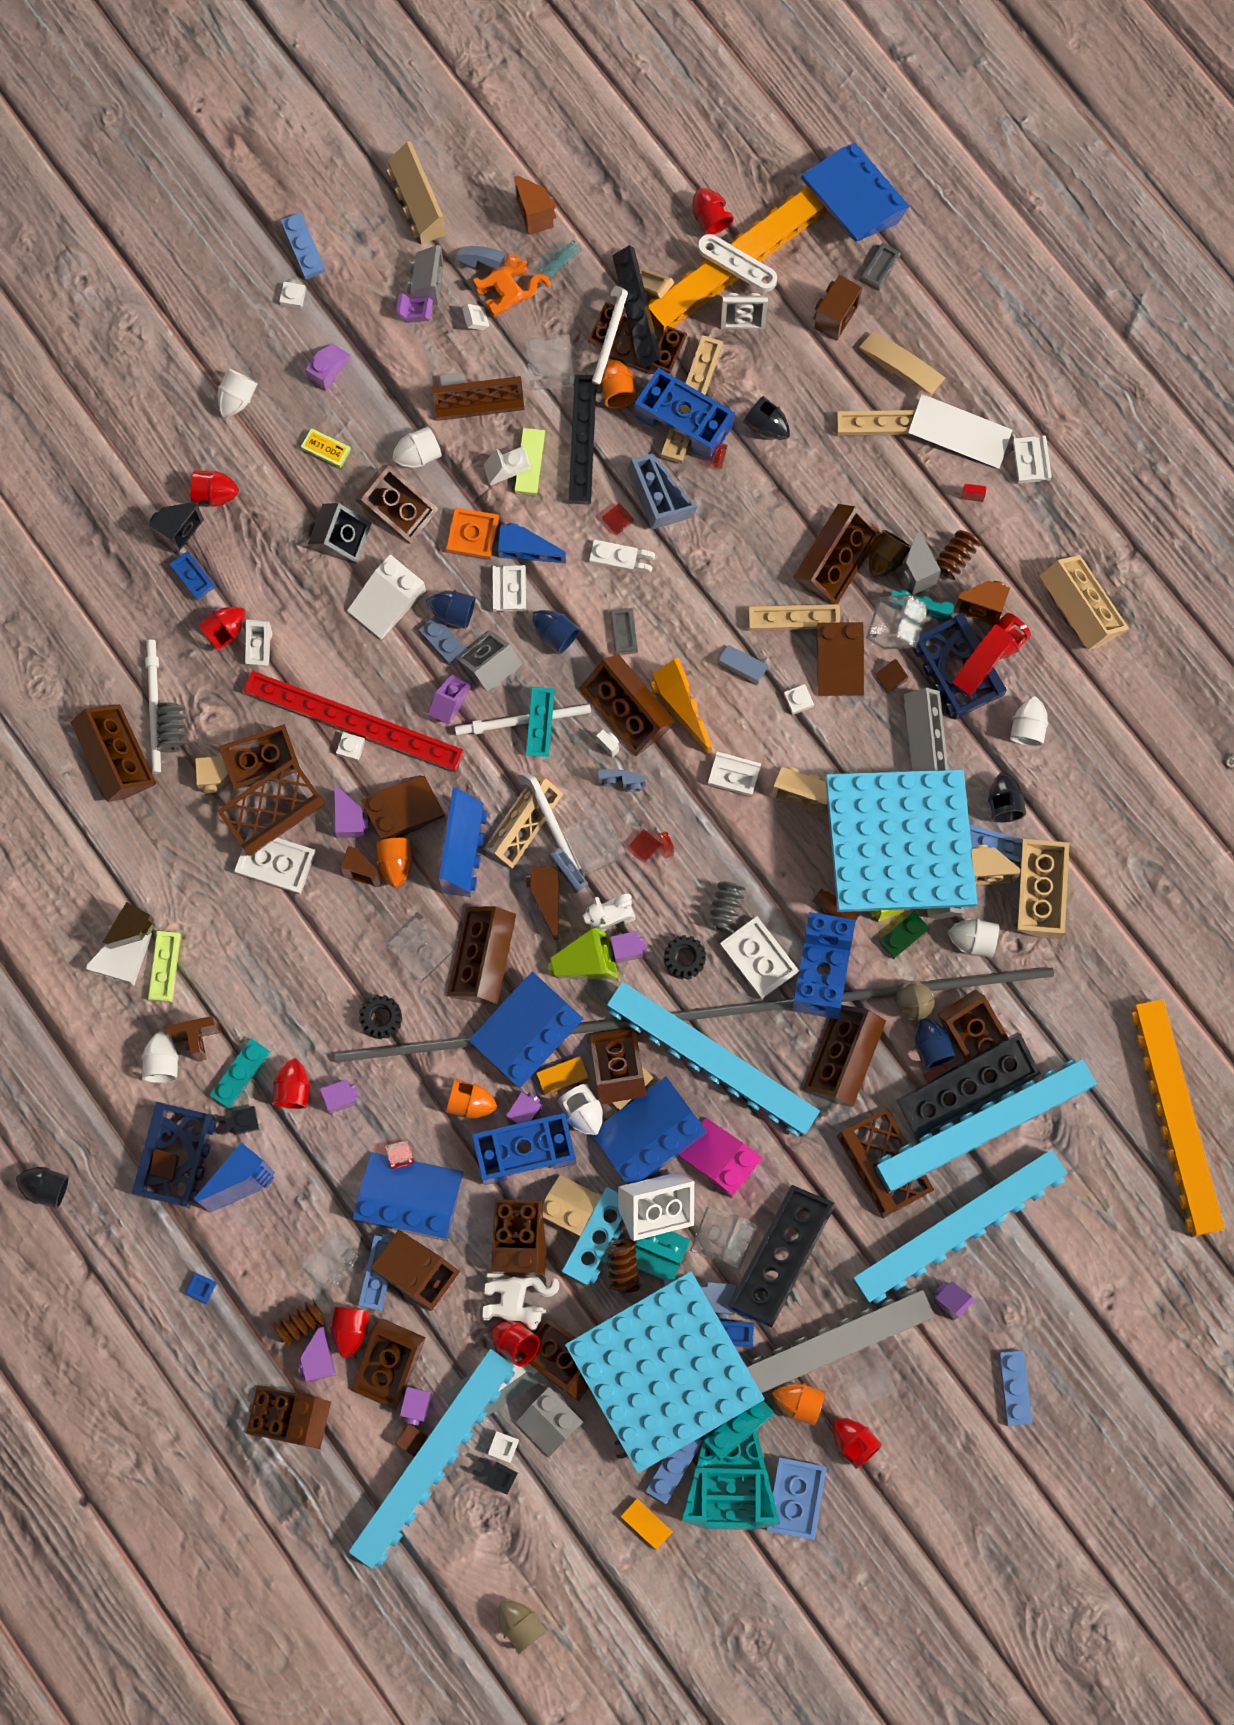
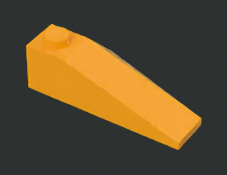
(673, 689)

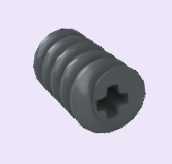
(169, 727)
(725, 906)

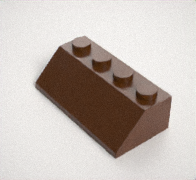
(837, 554)
(626, 704)
(112, 752)
(481, 954)
(844, 1055)

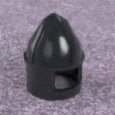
(767, 420)
(1006, 799)
(43, 1186)

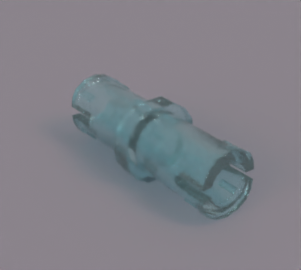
(561, 259)

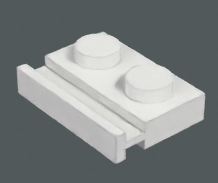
(1031, 459)
(509, 588)
(734, 774)

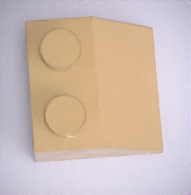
(992, 867)
(569, 1206)

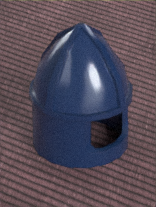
(452, 607)
(555, 629)
(933, 1044)

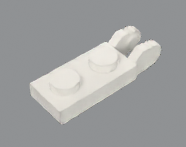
(620, 557)

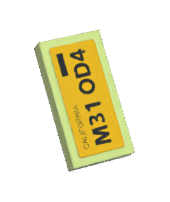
(325, 448)

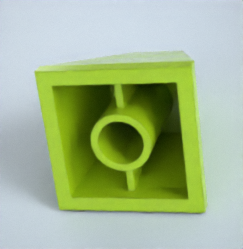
(586, 958)

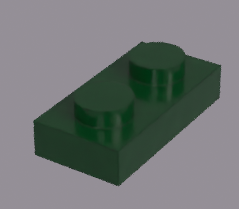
(904, 935)

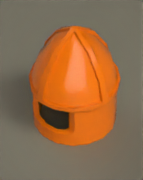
(618, 382)
(394, 860)
(470, 1100)
(799, 1402)

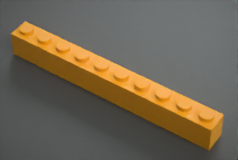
(758, 242)
(1177, 1118)

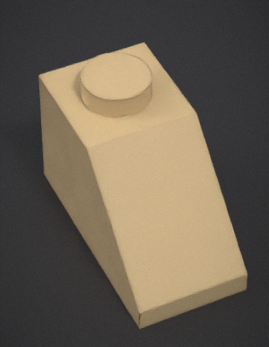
(211, 774)

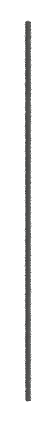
(708, 1013)

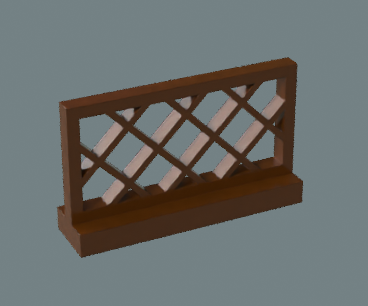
(478, 398)
(281, 825)
(865, 1166)

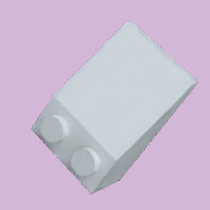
(743, 311)
(386, 597)

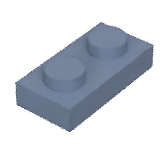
(442, 640)

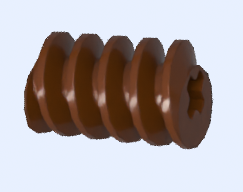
(956, 552)
(624, 1266)
(299, 1323)

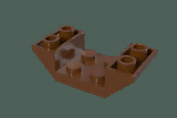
(623, 349)

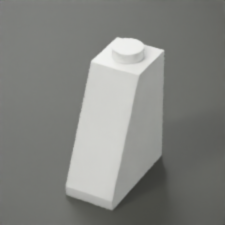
(120, 962)

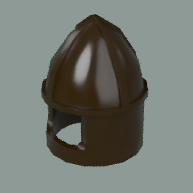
(887, 554)

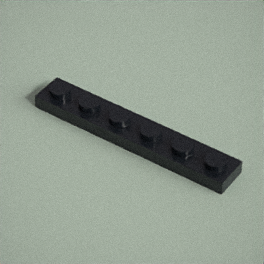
(636, 307)
(582, 440)

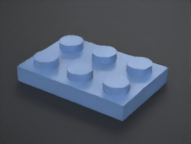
(798, 1497)

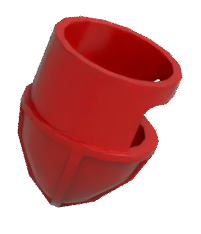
(710, 212)
(212, 487)
(1007, 623)
(223, 625)
(291, 1086)
(349, 1329)
(511, 1337)
(855, 1441)

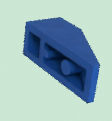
(522, 544)

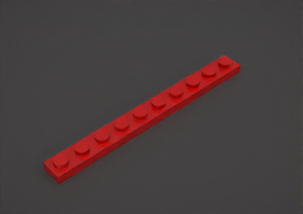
(353, 721)

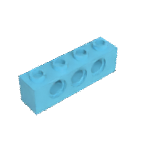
(574, 1267)

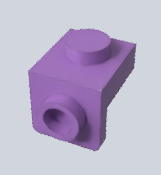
(414, 308)

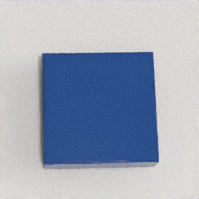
(201, 1288)

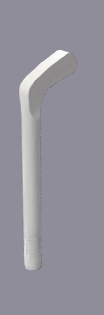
(621, 295)
(528, 779)

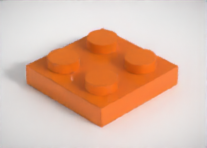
(472, 533)

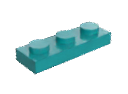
(540, 721)
(240, 1073)
(738, 1430)

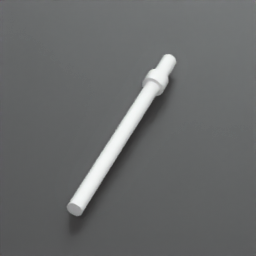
(152, 664)
(478, 726)

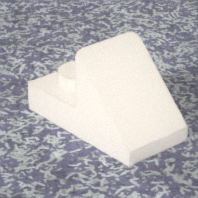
(505, 466)
(258, 642)

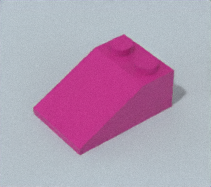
(722, 1158)

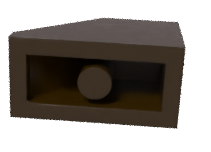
(129, 927)

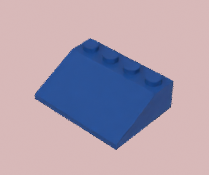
(856, 192)
(462, 844)
(526, 1029)
(649, 1132)
(236, 1179)
(408, 1198)

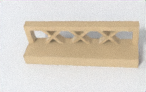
(516, 819)

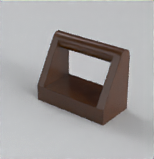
(358, 868)

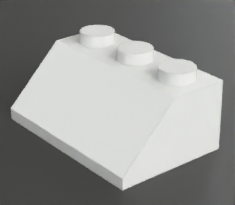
(657, 1205)

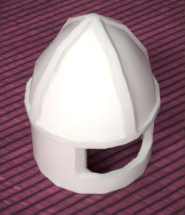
(234, 393)
(417, 449)
(1030, 723)
(975, 937)
(160, 1060)
(582, 1109)

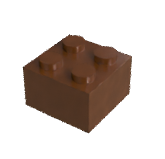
(837, 307)

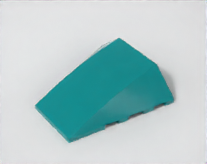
(731, 1491)

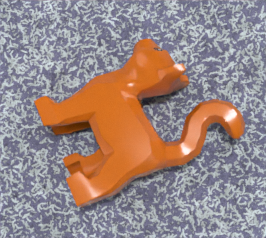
(506, 288)

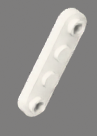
(737, 262)

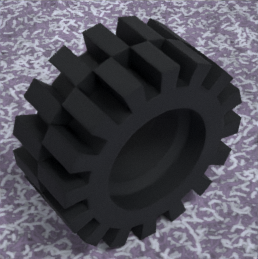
(684, 943)
(377, 1003)

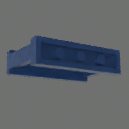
(963, 635)
(161, 1125)

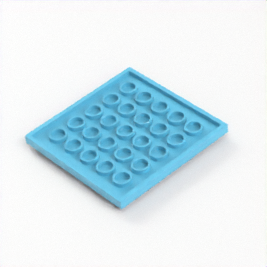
(900, 840)
(664, 1372)

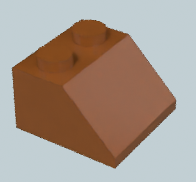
(535, 205)
(983, 602)

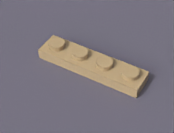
(874, 422)
(792, 617)

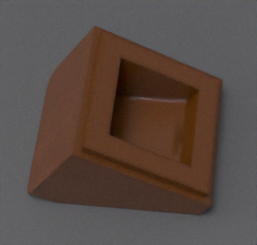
(892, 675)
(164, 1164)
(411, 1440)

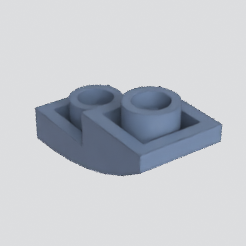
(472, 255)
(630, 781)

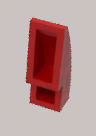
(983, 660)

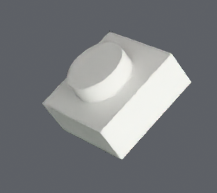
(292, 295)
(475, 317)
(798, 699)
(608, 743)
(350, 746)
(503, 1447)

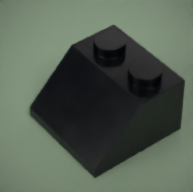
(176, 525)
(339, 532)

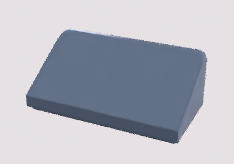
(742, 664)
(568, 870)

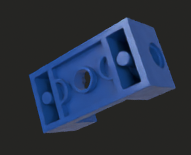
(706, 422)
(829, 944)
(549, 1147)

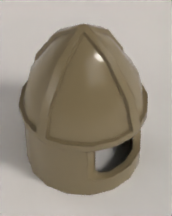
(915, 1000)
(519, 1624)

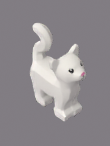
(610, 912)
(512, 1298)

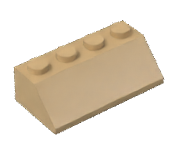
(416, 194)
(1083, 602)
(801, 790)
(1043, 888)

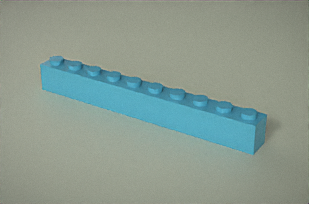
(713, 1059)
(984, 1126)
(959, 1227)
(432, 1459)

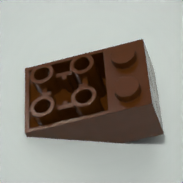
(518, 1238)
(415, 1270)
(288, 1417)

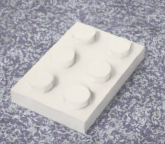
(277, 864)
(759, 958)

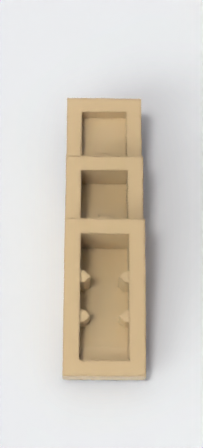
(902, 363)

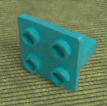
(661, 1254)

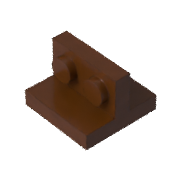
(192, 1034)

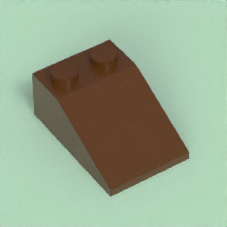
(396, 503)
(840, 659)
(258, 756)
(402, 808)
(972, 1024)
(617, 1065)
(555, 1360)
(388, 1363)

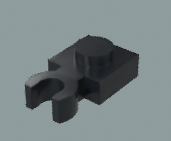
(242, 1120)
(499, 1476)

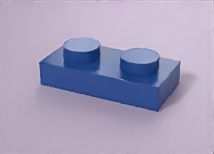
(192, 575)

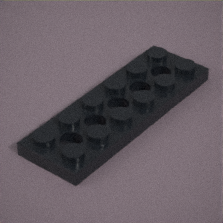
(983, 1091)
(787, 1269)

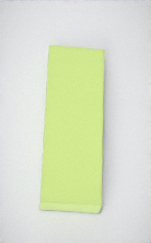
(533, 442)
(164, 966)

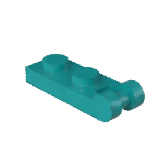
(935, 610)

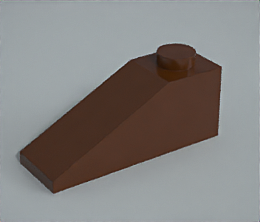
(545, 892)

